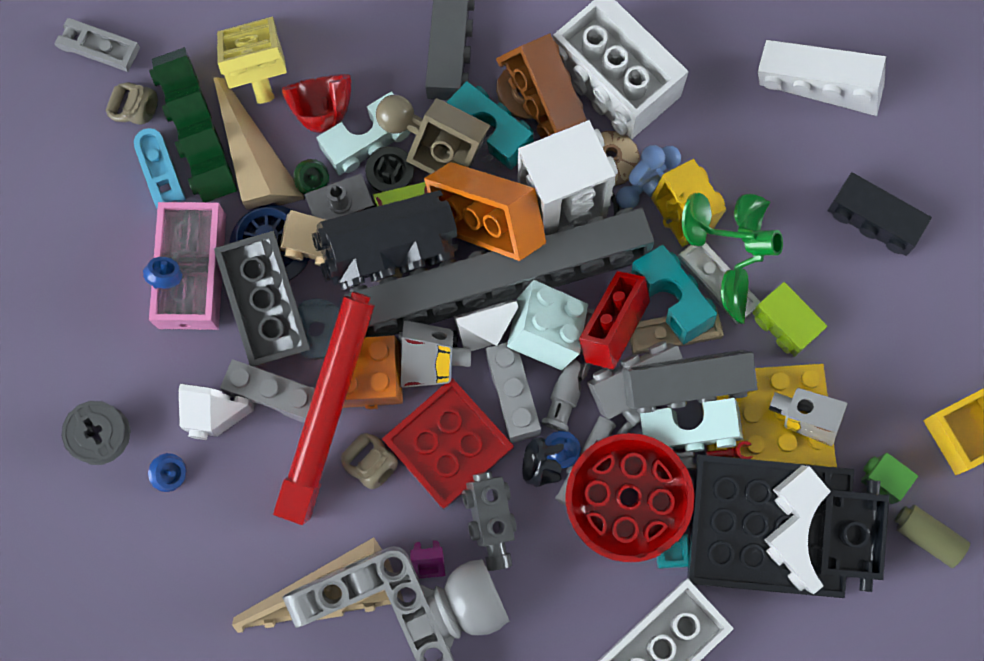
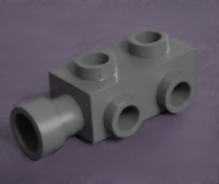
(486, 514)

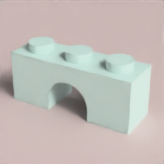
(348, 150)
(719, 426)

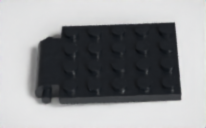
(739, 511)

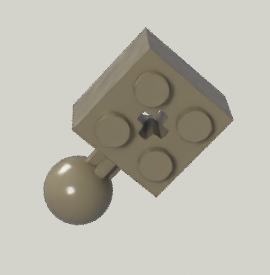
(441, 136)

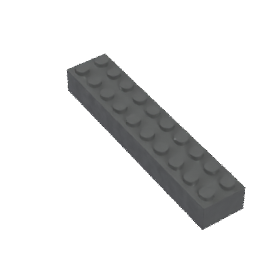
(495, 278)

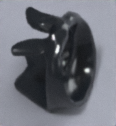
(537, 467)

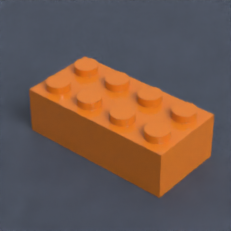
(490, 210)

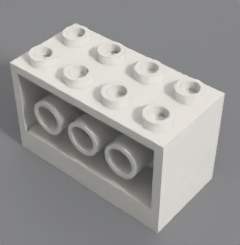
(619, 66)
(569, 176)

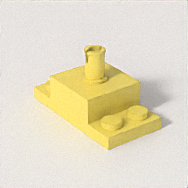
(251, 56)

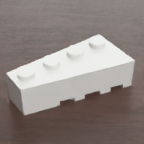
(824, 74)

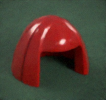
(319, 102)

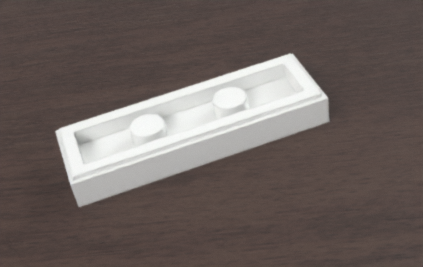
(709, 272)

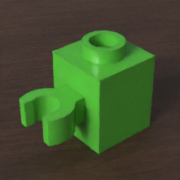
(894, 476)

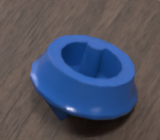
(162, 273)
(571, 450)
(167, 472)

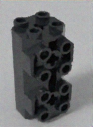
(386, 239)

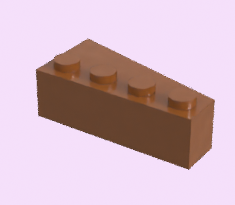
(544, 85)

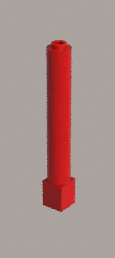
(302, 485)

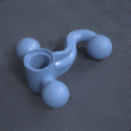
(647, 174)

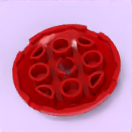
(661, 506)

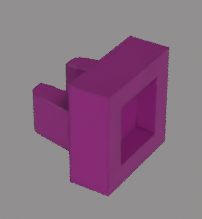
(428, 561)

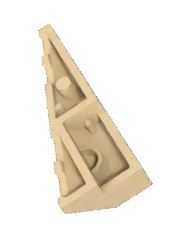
(258, 169)
(274, 610)

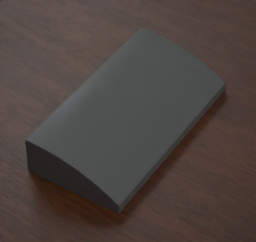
(262, 298)

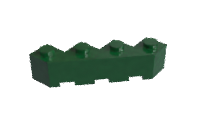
(194, 125)

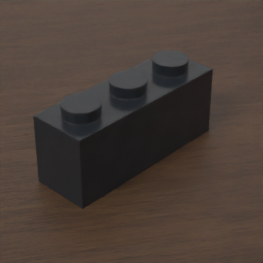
(879, 214)

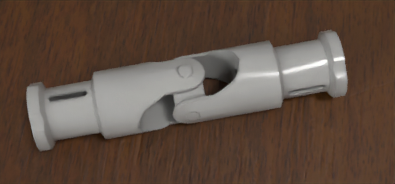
(566, 391)

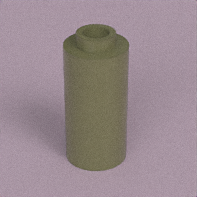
(932, 535)

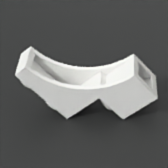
(789, 543)

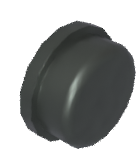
(388, 169)

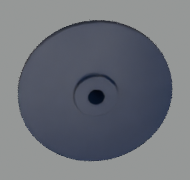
(264, 220)

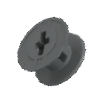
(78, 432)

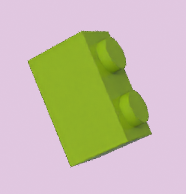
(788, 319)

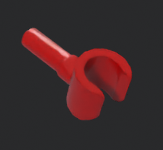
(731, 452)

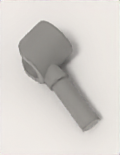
(633, 419)

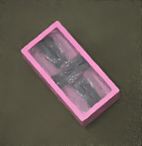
(188, 236)

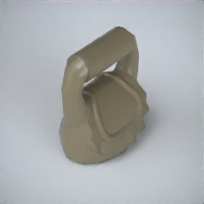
(139, 105)
(375, 466)

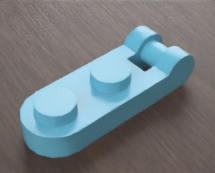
(157, 166)

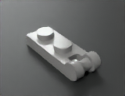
(98, 45)

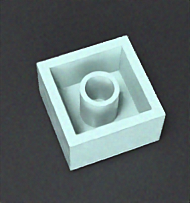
(547, 325)

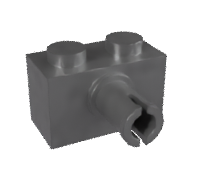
(340, 198)

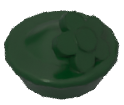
(310, 175)

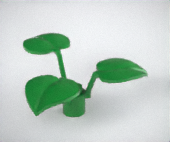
(749, 216)

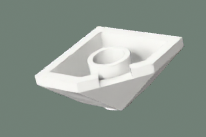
(209, 411)

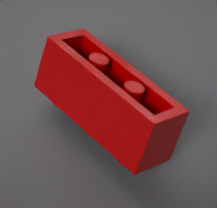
(615, 320)

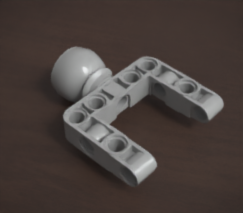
(429, 620)

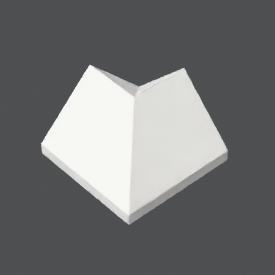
(485, 325)

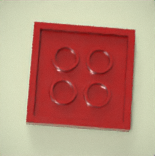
(447, 443)

